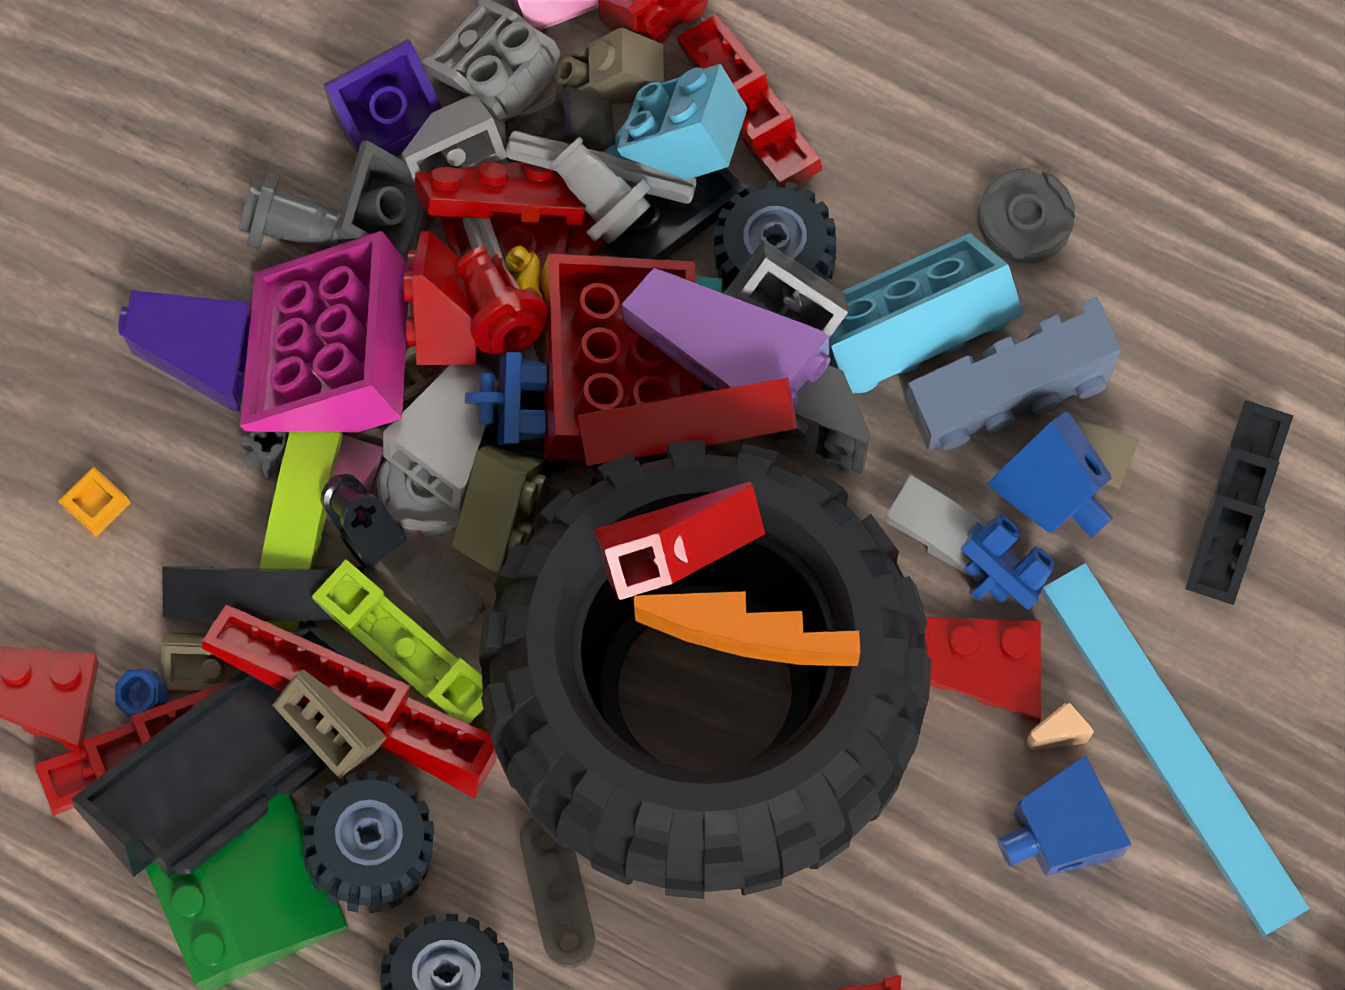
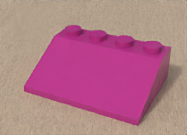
(328, 341)

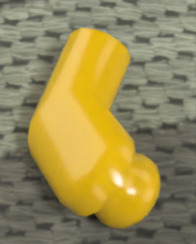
(525, 268)

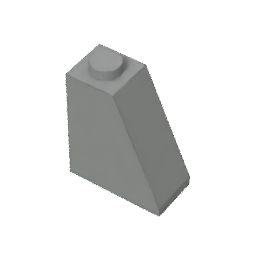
(441, 434)

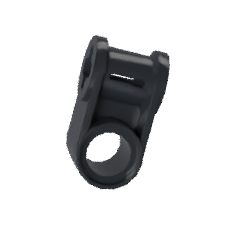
(361, 520)

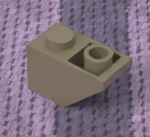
(612, 66)

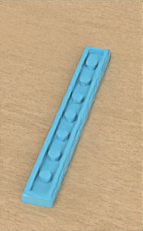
(1175, 750)

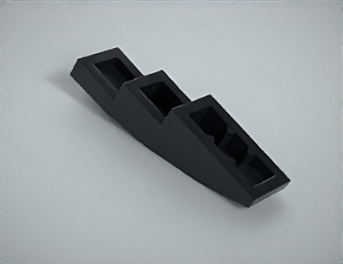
(1239, 502)

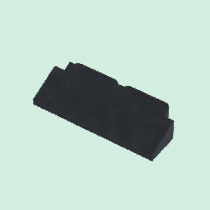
(204, 775)

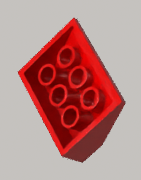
(590, 350)

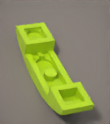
(401, 643)

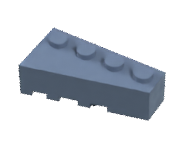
(1015, 378)

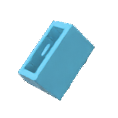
(685, 123)

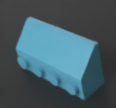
(922, 311)

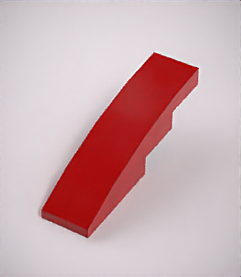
(768, 124)
(705, 415)
(72, 772)

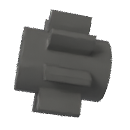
(269, 461)

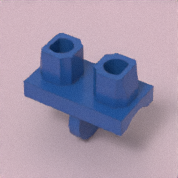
(514, 376)
(999, 569)

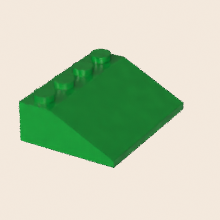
(247, 902)

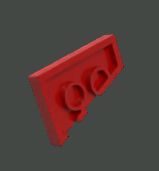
(498, 187)
(988, 661)
(48, 692)

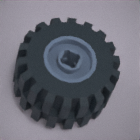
(781, 218)
(368, 842)
(447, 958)

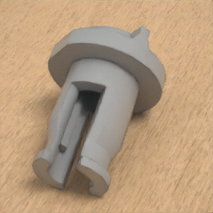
(604, 194)

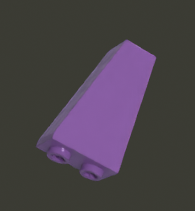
(724, 337)

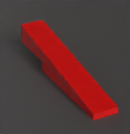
(414, 731)

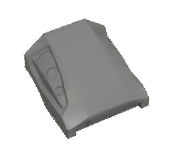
(496, 59)

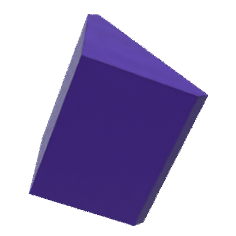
(383, 99)

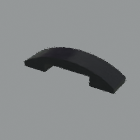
(262, 593)

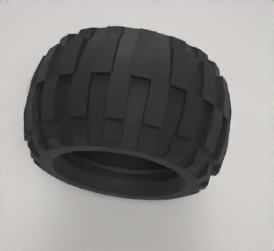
(558, 653)

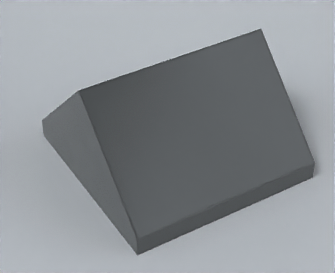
(382, 200)

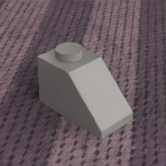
(455, 138)

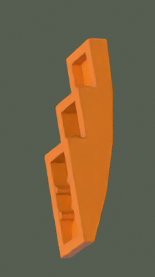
(723, 625)

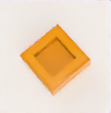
(94, 501)

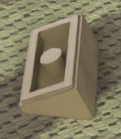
(190, 667)

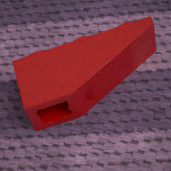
(677, 539)

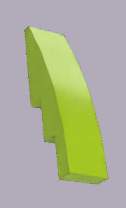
(296, 513)

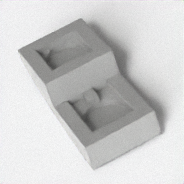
(933, 521)

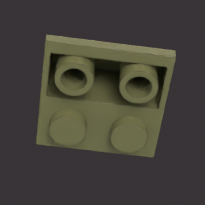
(499, 505)

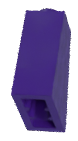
(191, 340)

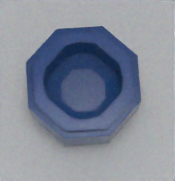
(140, 691)

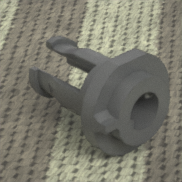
(286, 216)

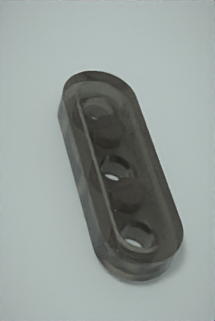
(562, 916)

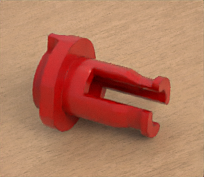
(505, 315)

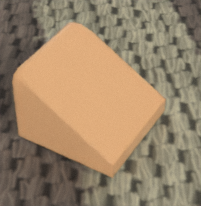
(1060, 729)

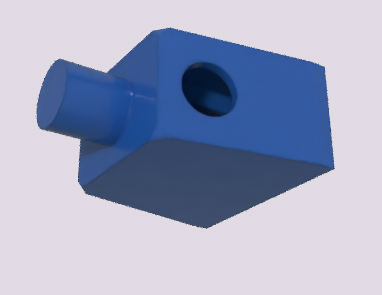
(1056, 479)
(1066, 824)

